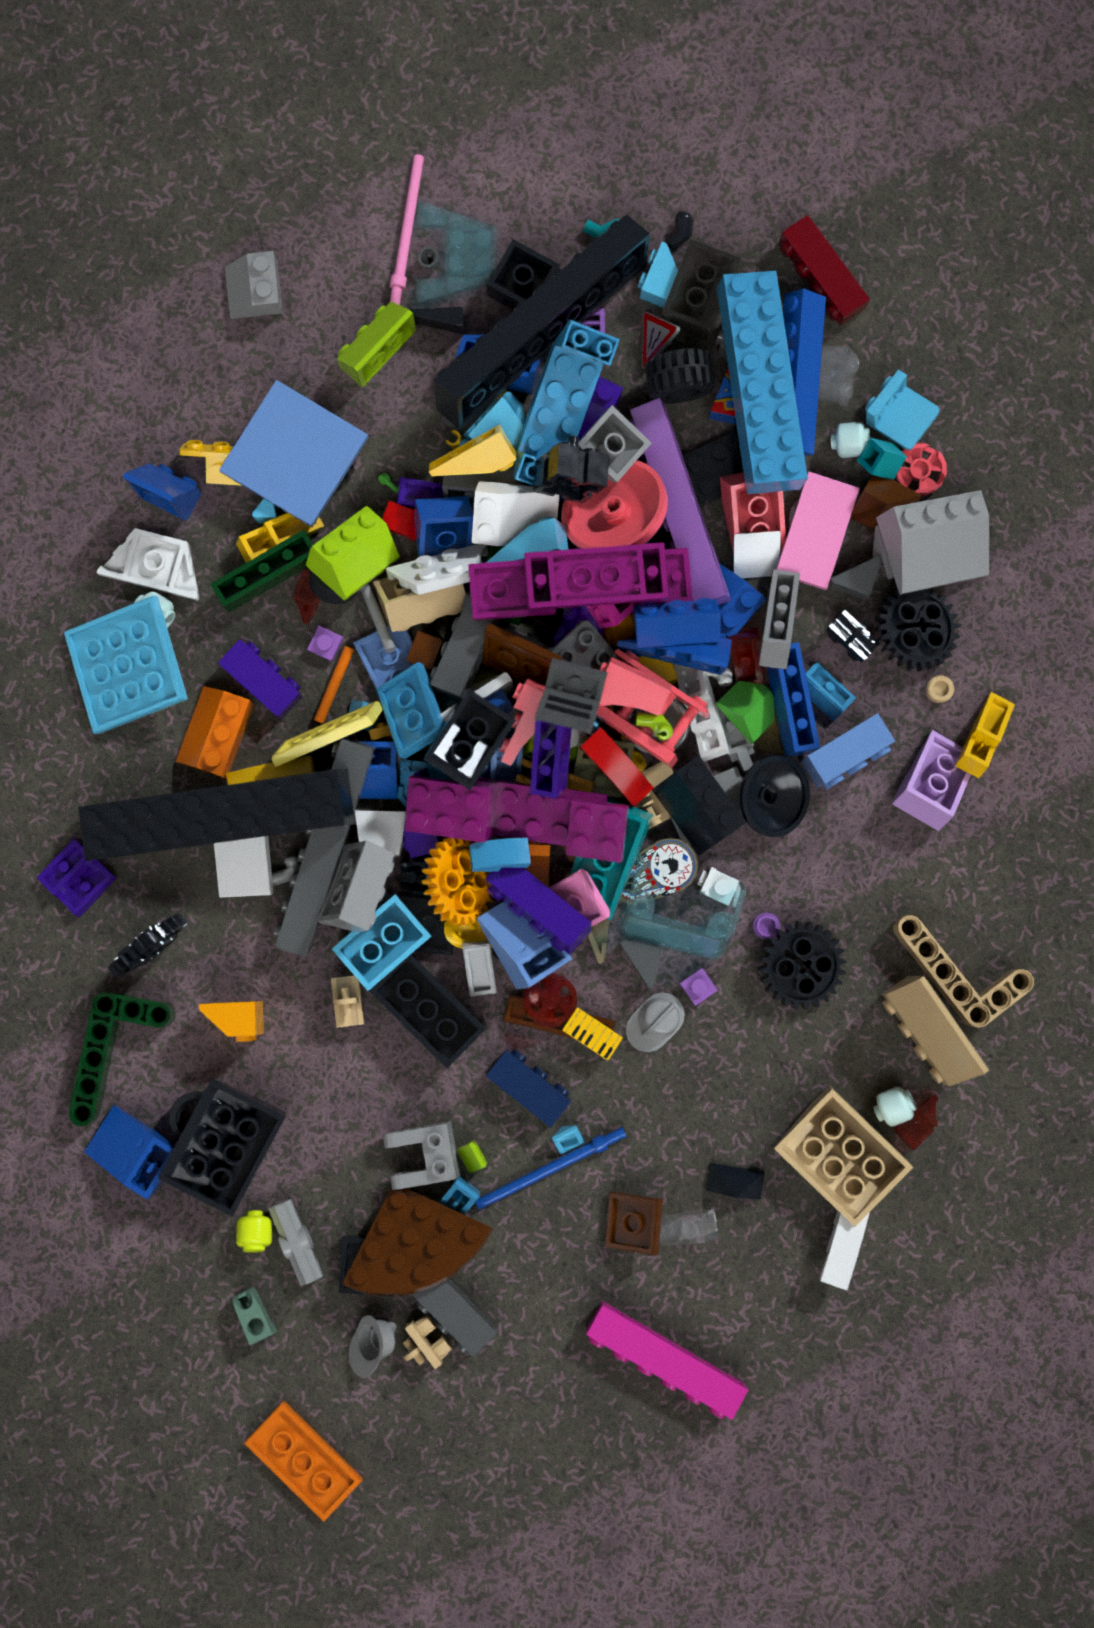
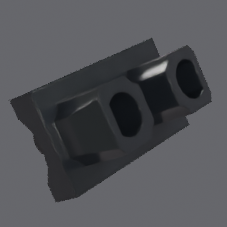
(852, 636)

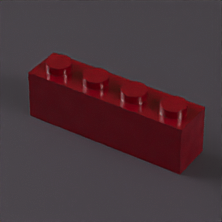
(823, 270)

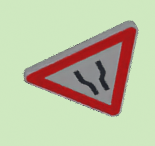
(656, 336)

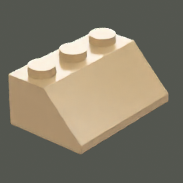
(405, 608)

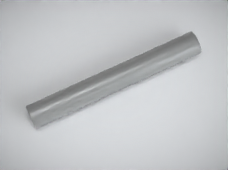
(377, 618)

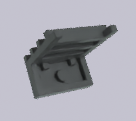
(571, 695)

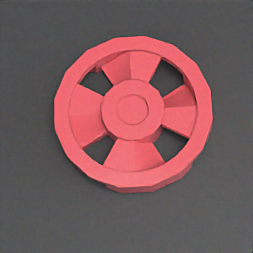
(921, 469)

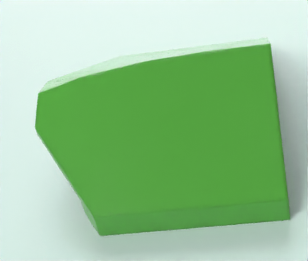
(748, 708)

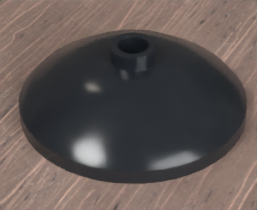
(784, 800)

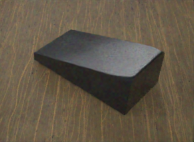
(445, 318)

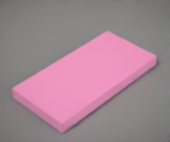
(818, 529)

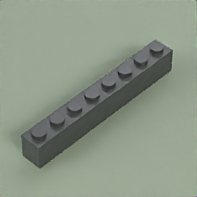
(320, 858)

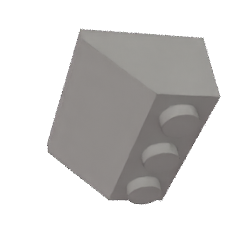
(357, 887)

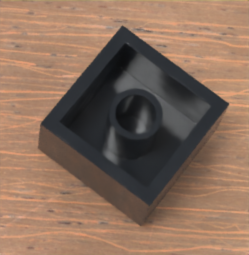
(519, 274)

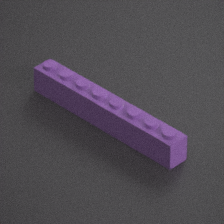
(683, 513)

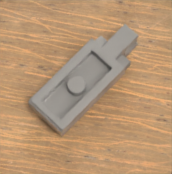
(738, 745)

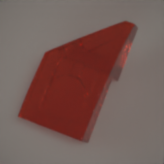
(305, 598)
(921, 1125)

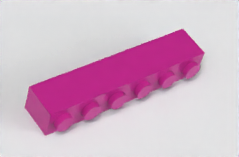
(666, 1360)

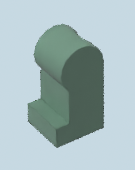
(253, 1316)

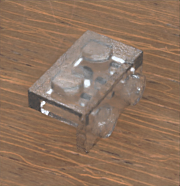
(837, 374)

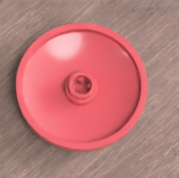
(620, 513)

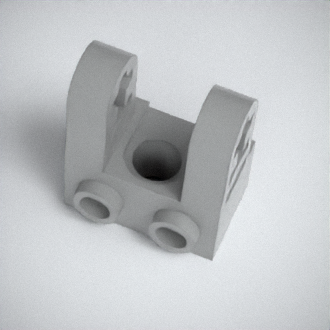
(438, 1151)

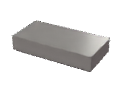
(479, 968)

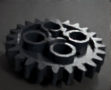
(920, 651)
(147, 945)
(816, 946)

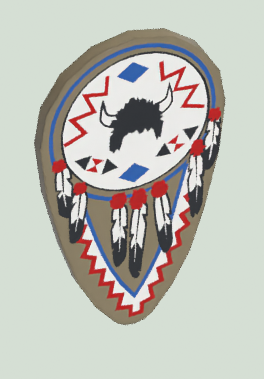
(667, 868)

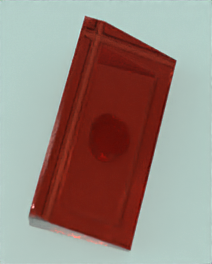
(746, 656)

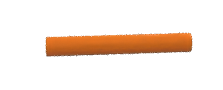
(333, 685)

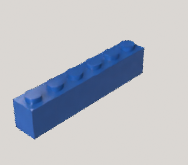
(804, 333)

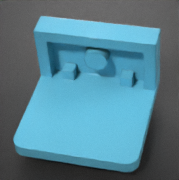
(900, 412)

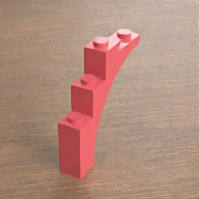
(622, 687)

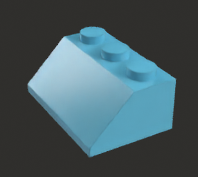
(385, 945)

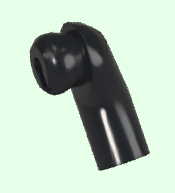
(684, 230)

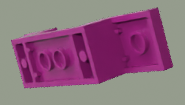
(579, 579)
(508, 809)

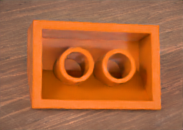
(215, 732)

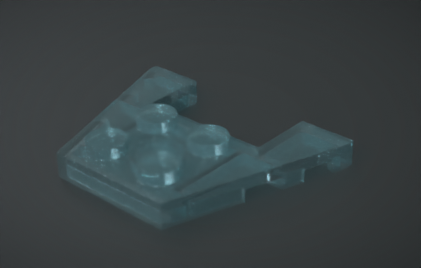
(468, 253)

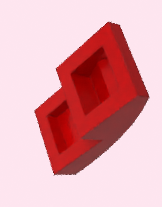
(400, 520)

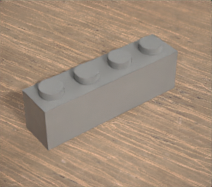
(779, 619)

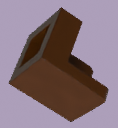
(425, 650)

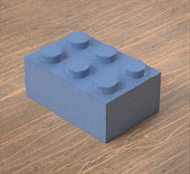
(848, 752)

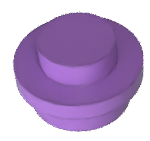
(765, 925)

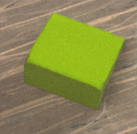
(472, 1156)

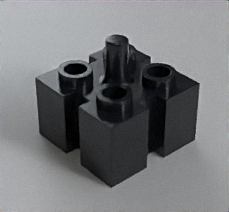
(571, 472)

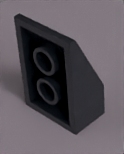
(469, 738)

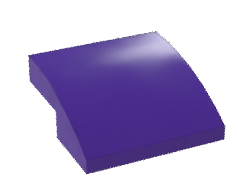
(75, 880)

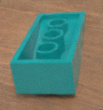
(613, 876)

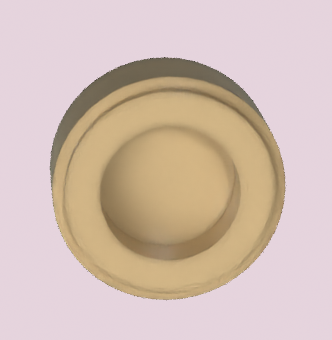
(939, 689)

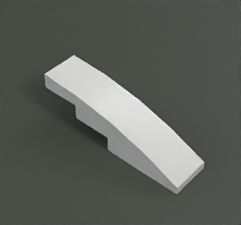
(708, 731)
(842, 1251)

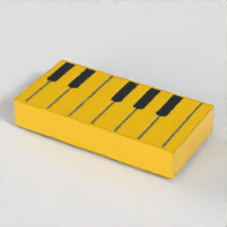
(592, 1033)

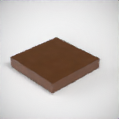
(633, 1223)

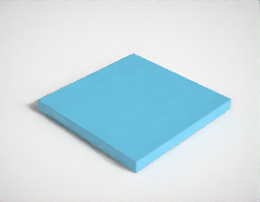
(125, 665)

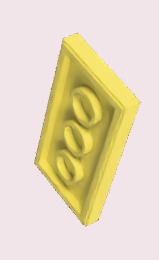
(327, 733)

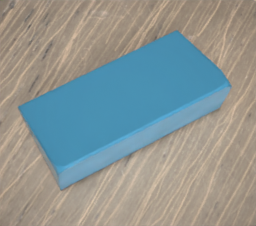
(827, 692)

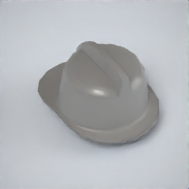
(655, 1022)
(370, 1344)

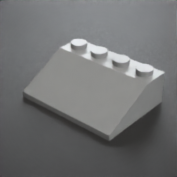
(937, 541)

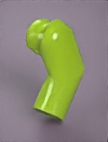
(658, 724)

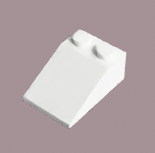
(506, 510)

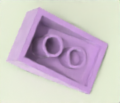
(933, 782)

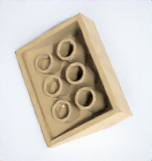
(933, 1031)
(842, 1156)

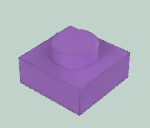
(325, 643)
(698, 986)

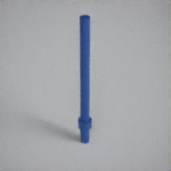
(598, 1144)

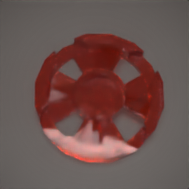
(550, 1001)

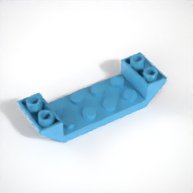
(562, 393)

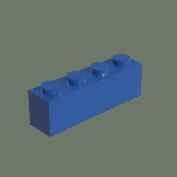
(794, 706)

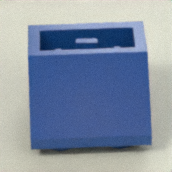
(382, 773)

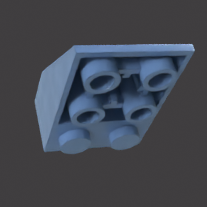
(520, 949)

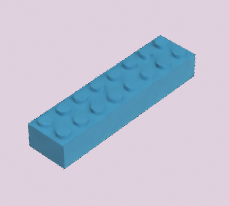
(761, 382)

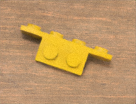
(215, 457)

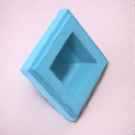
(567, 1138)

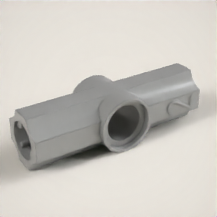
(296, 1242)

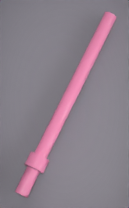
(398, 279)

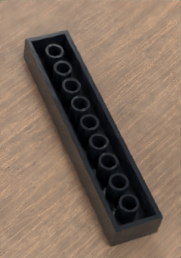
(536, 323)
(217, 814)

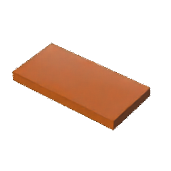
(303, 1460)

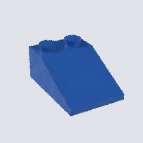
(164, 489)
(743, 605)

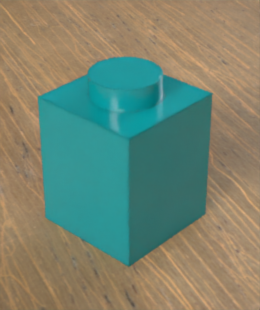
(881, 458)

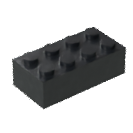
(428, 1010)

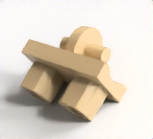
(347, 1001)
(433, 1352)

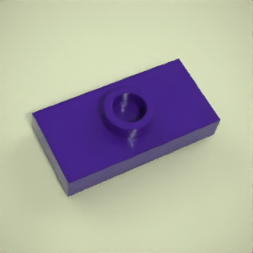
(414, 489)

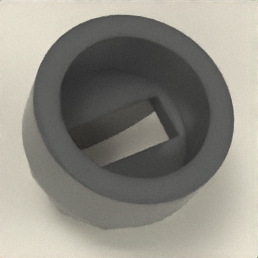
(423, 258)

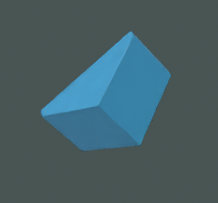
(460, 1196)

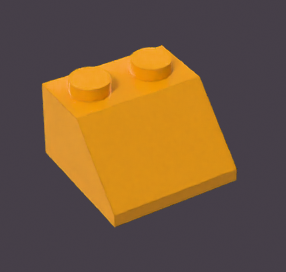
(236, 1019)

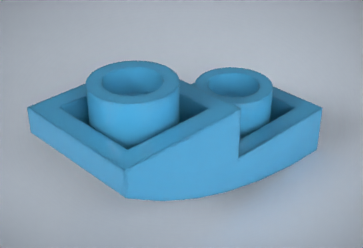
(499, 853)

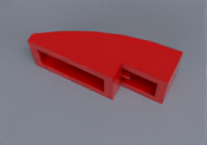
(616, 766)

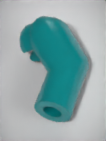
(596, 230)

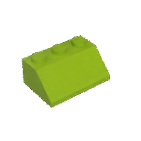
(377, 343)
(353, 553)

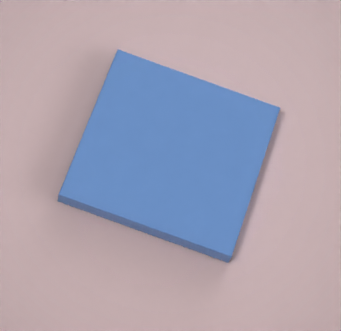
(294, 453)

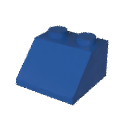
(442, 524)

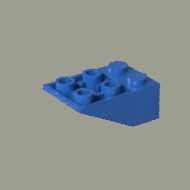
(130, 1151)

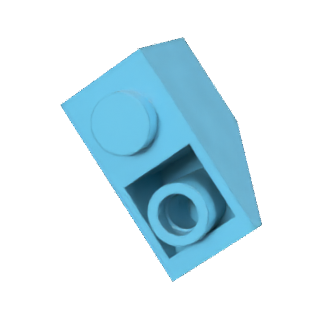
(660, 278)

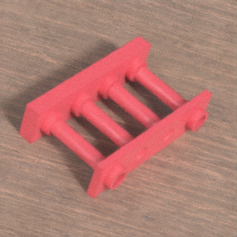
(642, 735)

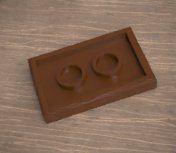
(516, 656)

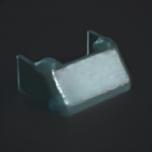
(708, 942)

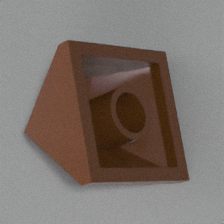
(878, 497)

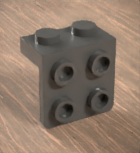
(584, 647)

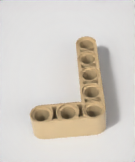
(954, 977)

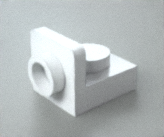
(717, 885)

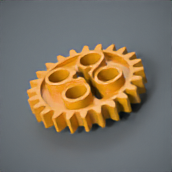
(453, 886)

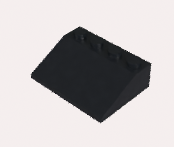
(222, 1146)

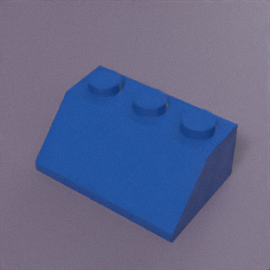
(676, 623)

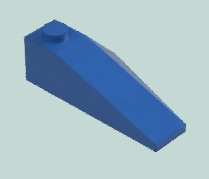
(705, 657)

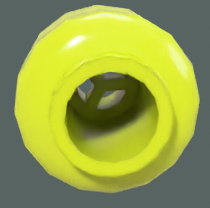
(254, 1231)

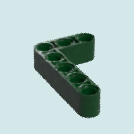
(105, 1046)

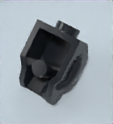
(413, 876)

